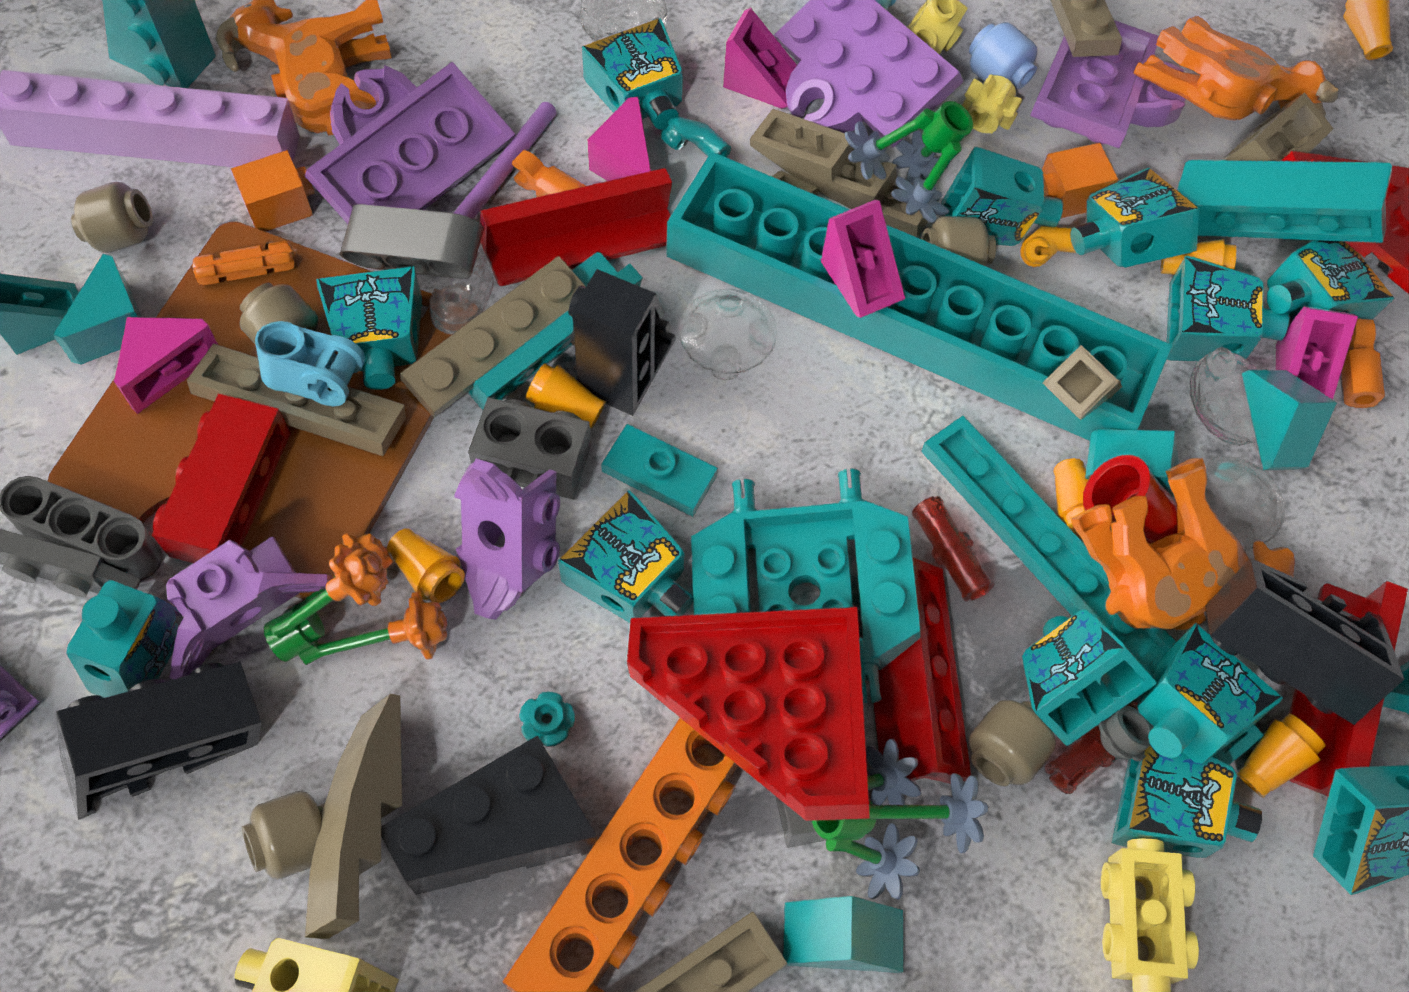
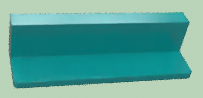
(1289, 199)
(544, 346)

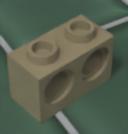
(1292, 128)

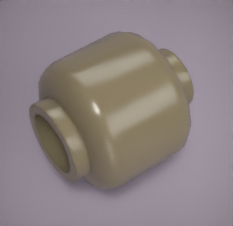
(111, 217)
(963, 237)
(275, 304)
(1011, 743)
(283, 834)

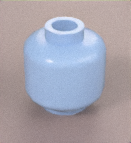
(1003, 52)

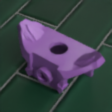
(526, 517)
(229, 594)

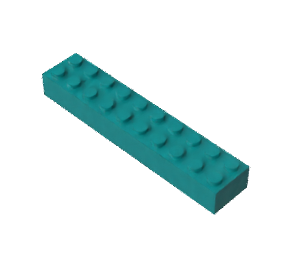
(954, 315)

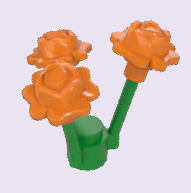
(361, 573)

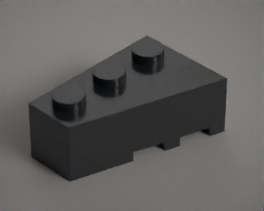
(618, 339)
(1309, 643)
(153, 730)
(490, 823)

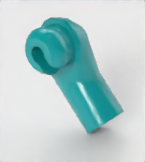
(698, 133)

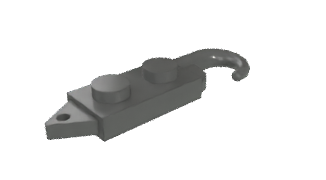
(68, 568)

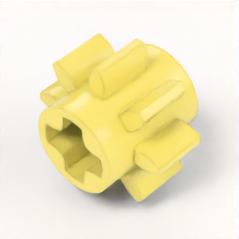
(992, 103)

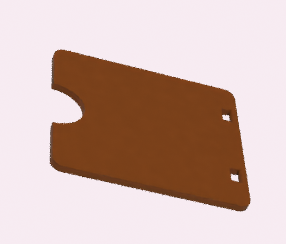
(318, 483)

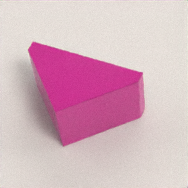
(757, 62)
(619, 144)
(862, 259)
(1316, 347)
(159, 356)

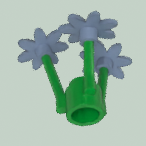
(940, 134)
(889, 859)

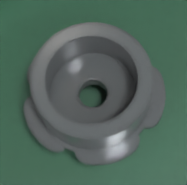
(1126, 734)

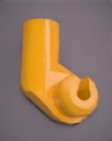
(1045, 244)

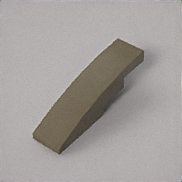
(821, 159)
(349, 841)

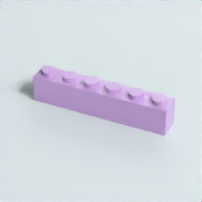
(143, 120)

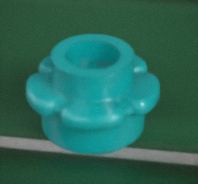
(551, 733)

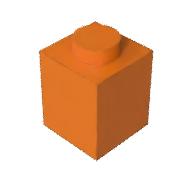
(1076, 175)
(274, 191)

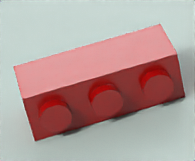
(221, 478)

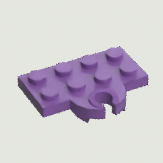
(861, 67)
(1103, 95)
(408, 144)

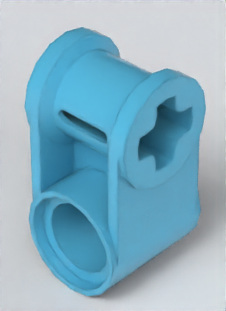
(305, 362)

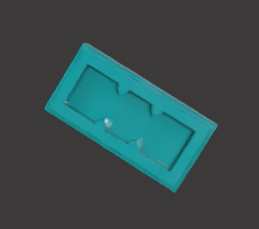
(659, 470)

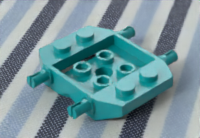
(812, 548)

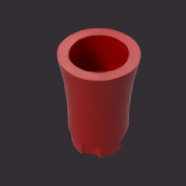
(1127, 478)

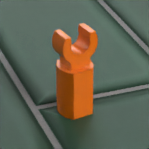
(537, 177)
(1362, 368)

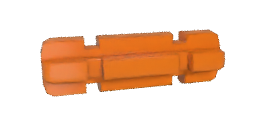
(243, 263)

